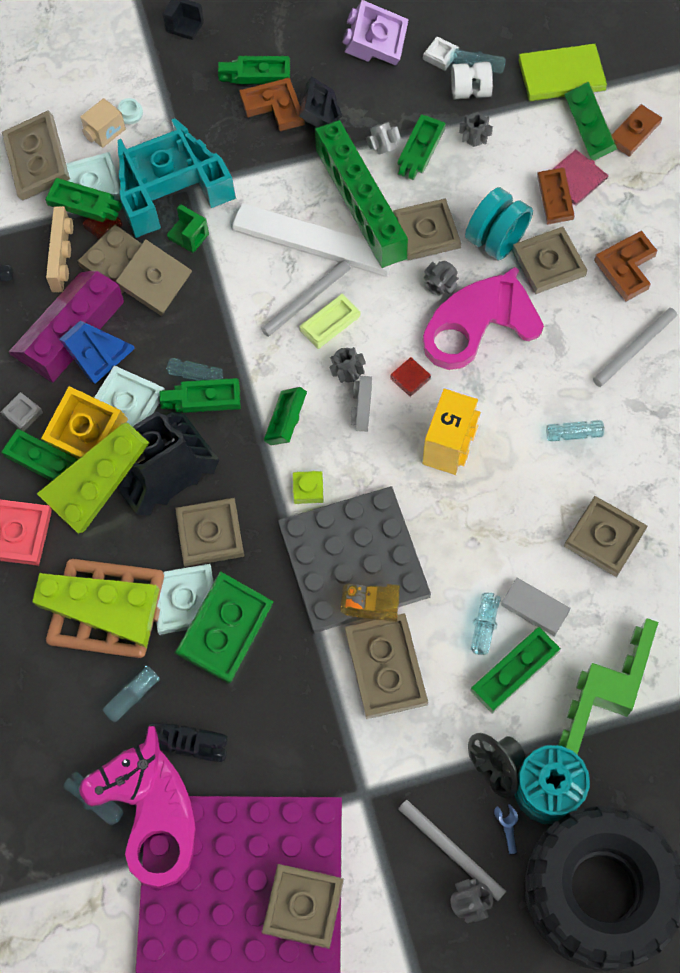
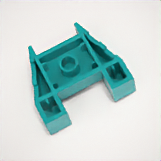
(165, 167)

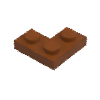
(275, 97)
(622, 262)

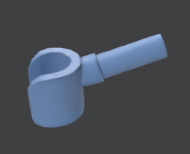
(508, 824)

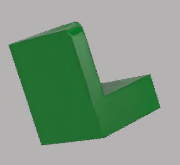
(189, 230)

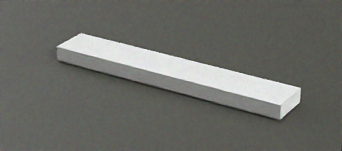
(307, 237)

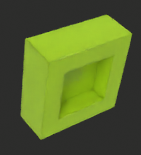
(308, 487)

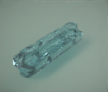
(193, 370)
(575, 430)

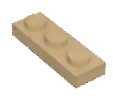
(59, 249)

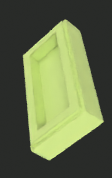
(330, 321)

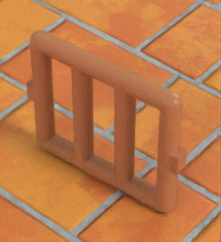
(111, 645)

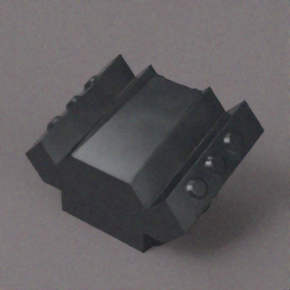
(169, 462)

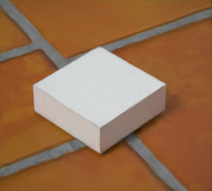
(440, 53)

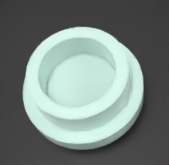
(131, 110)

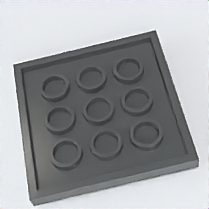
(351, 543)

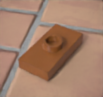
(636, 129)
(555, 195)

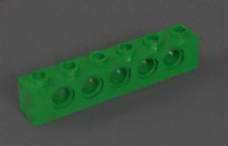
(361, 194)

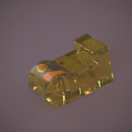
(371, 601)

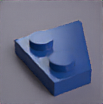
(94, 350)

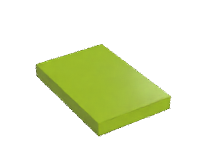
(560, 70)

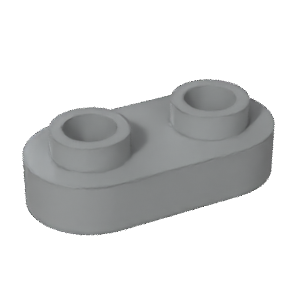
(362, 392)

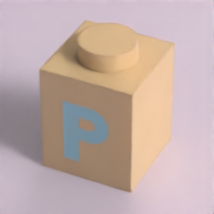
(102, 123)

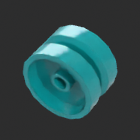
(498, 223)

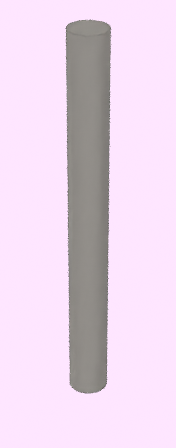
(306, 298)
(628, 353)
(451, 849)

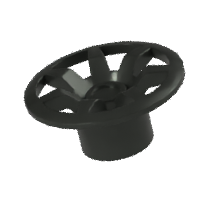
(500, 758)

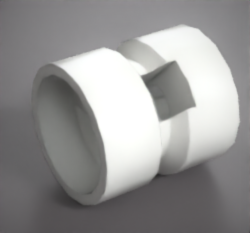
(462, 80)

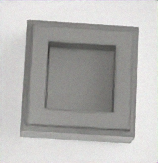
(21, 412)

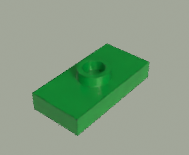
(285, 416)

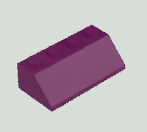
(86, 299)

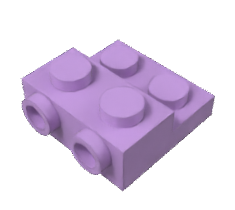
(375, 33)

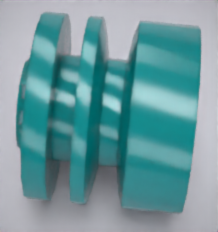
(541, 800)

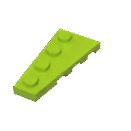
(92, 479)
(109, 605)

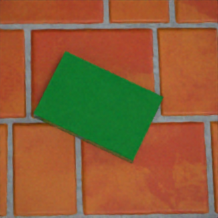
(224, 627)

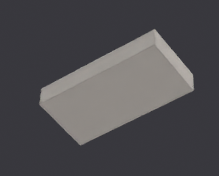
(535, 606)

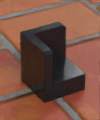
(183, 18)

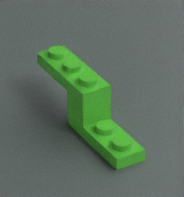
(608, 687)

